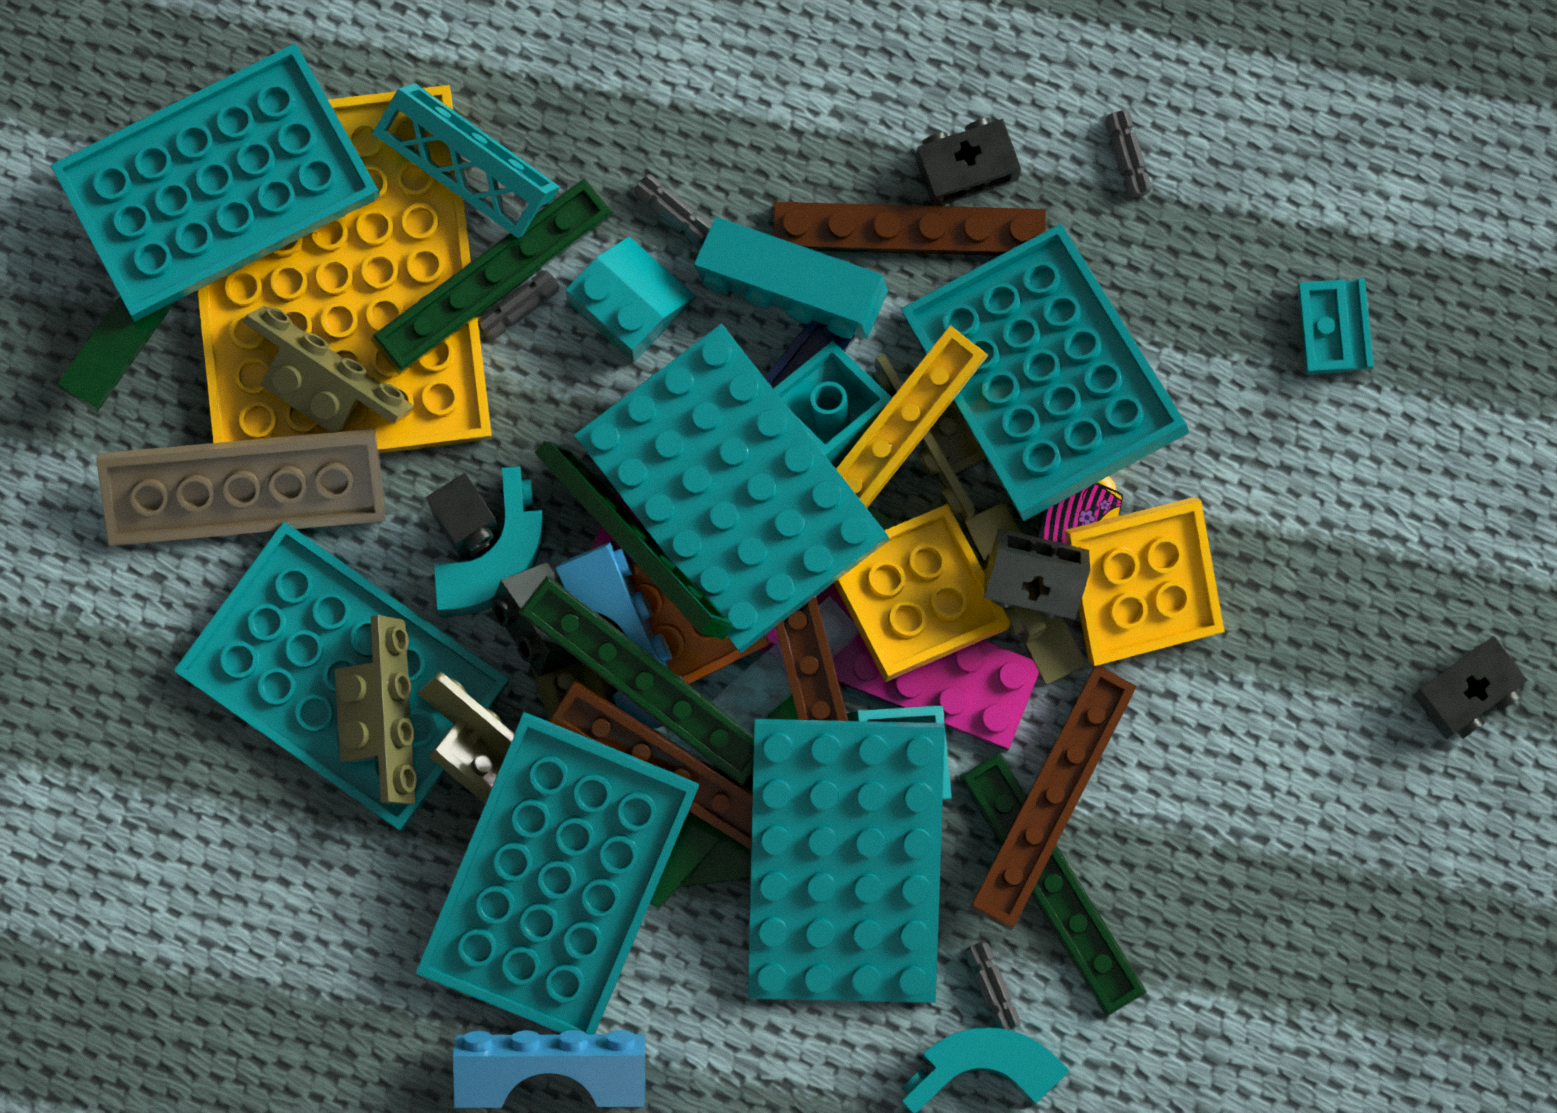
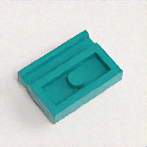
(1335, 326)

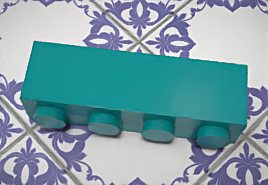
(791, 279)

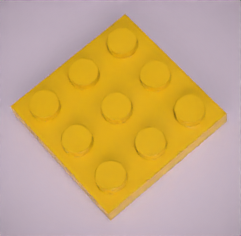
(1147, 581)
(920, 595)

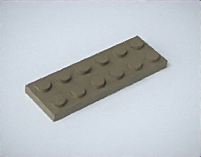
(241, 487)

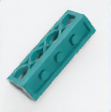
(476, 147)

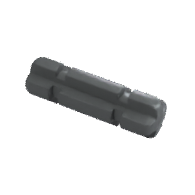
(1128, 154)
(673, 209)
(518, 305)
(992, 986)

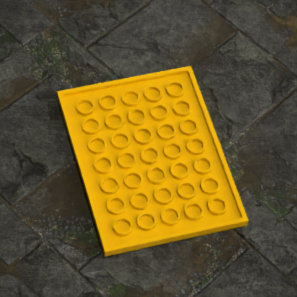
(345, 289)

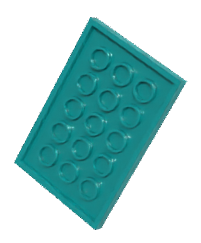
(215, 181)
(1062, 375)
(732, 486)
(277, 652)
(845, 860)
(557, 877)

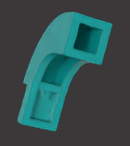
(472, 585)
(995, 1050)

